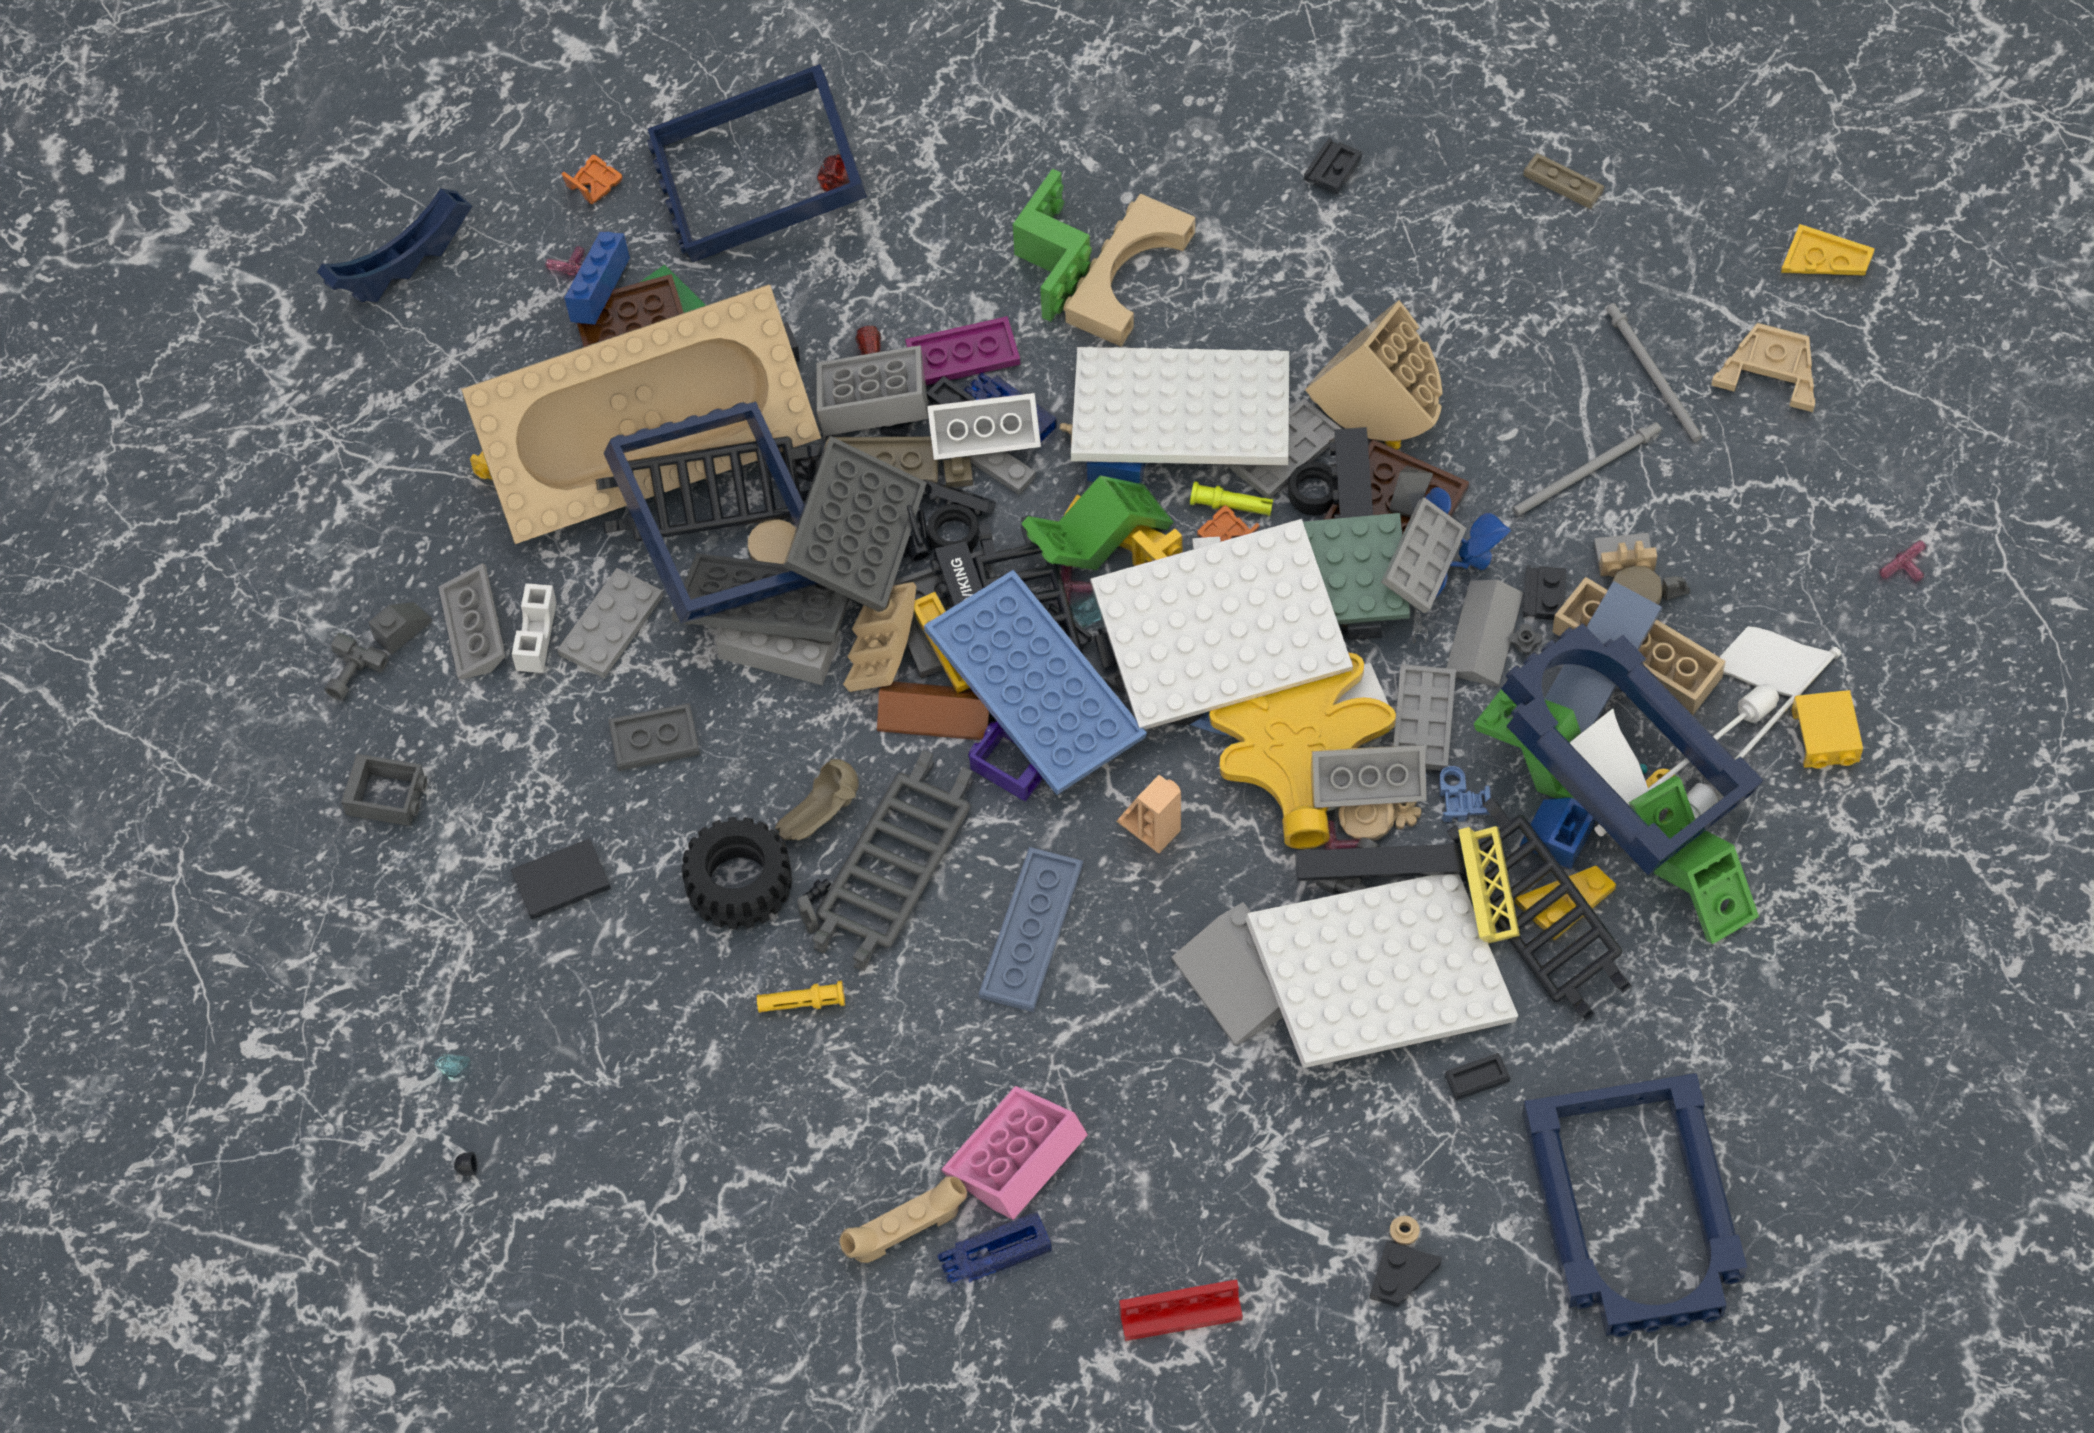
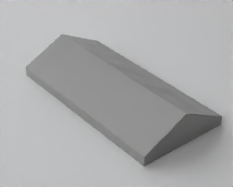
(472, 623)
(1484, 631)
(1368, 776)

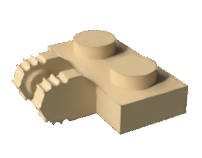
(1616, 561)

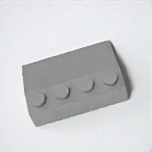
(871, 391)
(1230, 976)

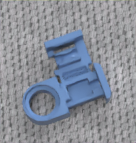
(1463, 802)

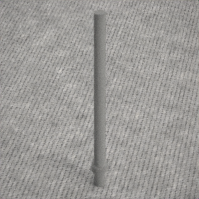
(1619, 321)
(1642, 436)

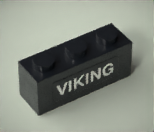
(956, 573)

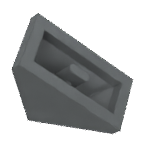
(1409, 490)

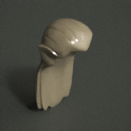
(830, 792)

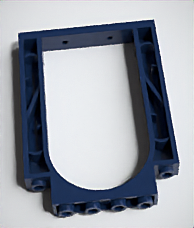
(1624, 666)
(1578, 1273)

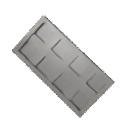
(1308, 439)
(1423, 555)
(610, 623)
(1425, 711)

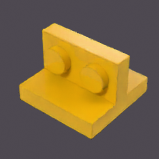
(1146, 551)

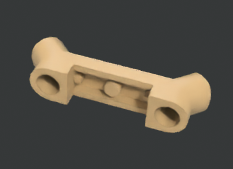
(932, 1207)

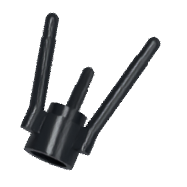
(917, 544)

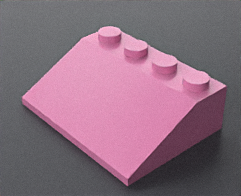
(1016, 1151)

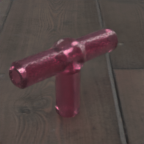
(570, 267)
(1903, 559)
(1074, 586)
(1333, 843)

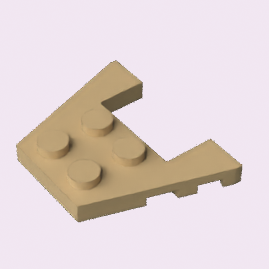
(1775, 355)

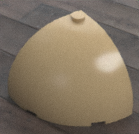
(1382, 380)

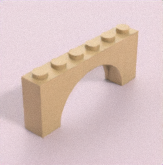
(1144, 227)

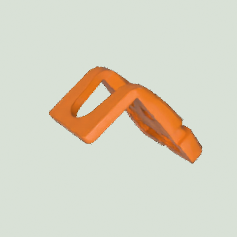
(597, 175)
(1225, 526)

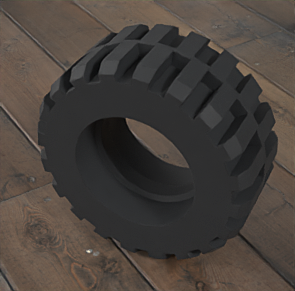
(731, 841)

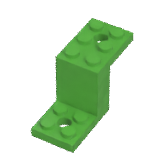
(1052, 245)
(1097, 523)
(1494, 723)
(1703, 868)

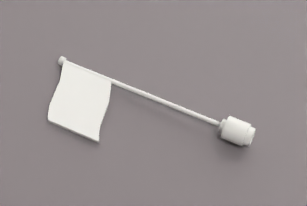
(1762, 659)
(1614, 760)

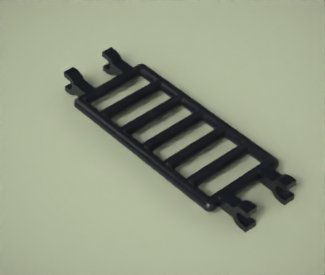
(708, 456)
(1058, 593)
(1566, 886)

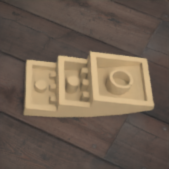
(881, 640)

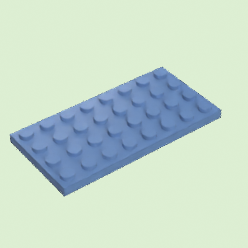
(1035, 682)

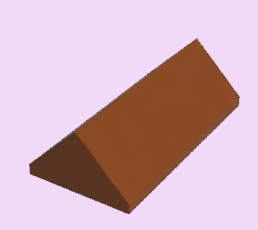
(931, 711)

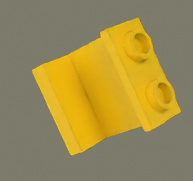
(1828, 729)

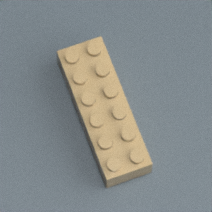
(1674, 660)

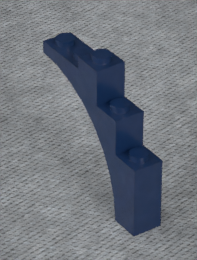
(399, 258)

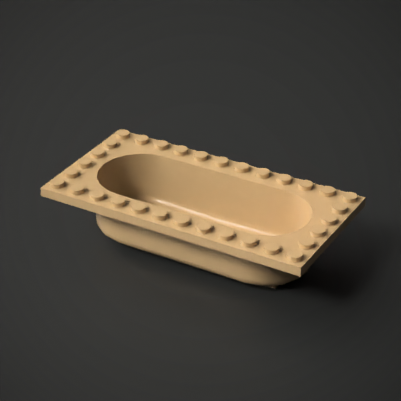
(554, 418)

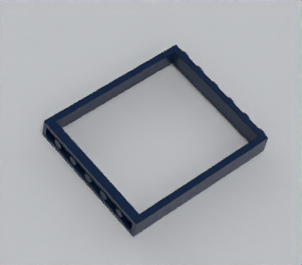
(730, 110)
(687, 608)

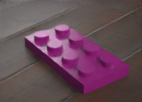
(967, 350)

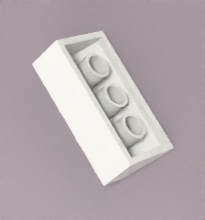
(984, 426)

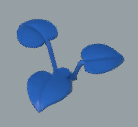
(1484, 534)

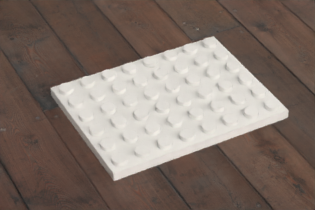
(1181, 406)
(1221, 624)
(1380, 968)

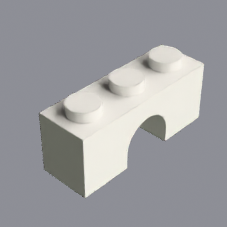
(533, 640)

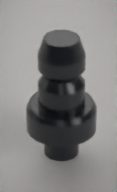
(819, 888)

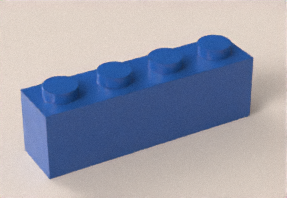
(597, 278)

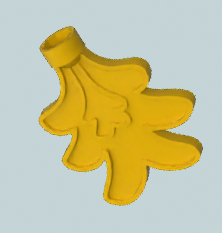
(1279, 738)

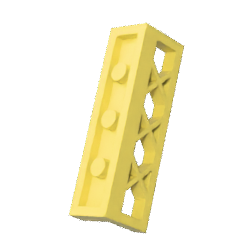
(1478, 886)

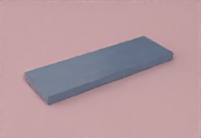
(1617, 615)
(1031, 929)

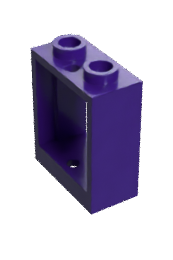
(979, 753)

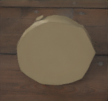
(1641, 581)

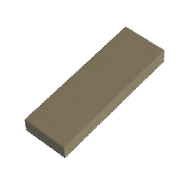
(1563, 180)

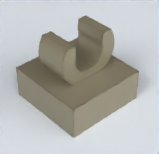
(958, 472)

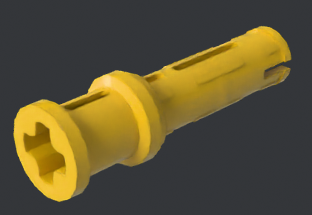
(815, 996)

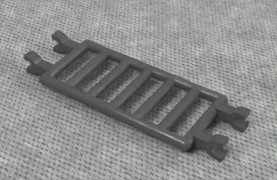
(863, 845)

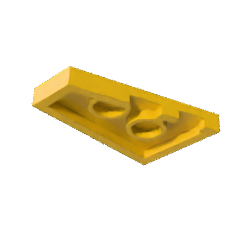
(1825, 253)
(1591, 883)

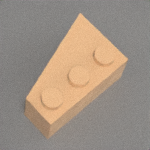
(1155, 814)

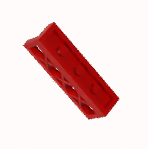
(1180, 1310)

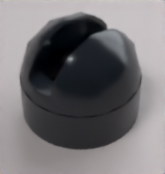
(466, 1164)

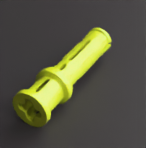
(1218, 498)

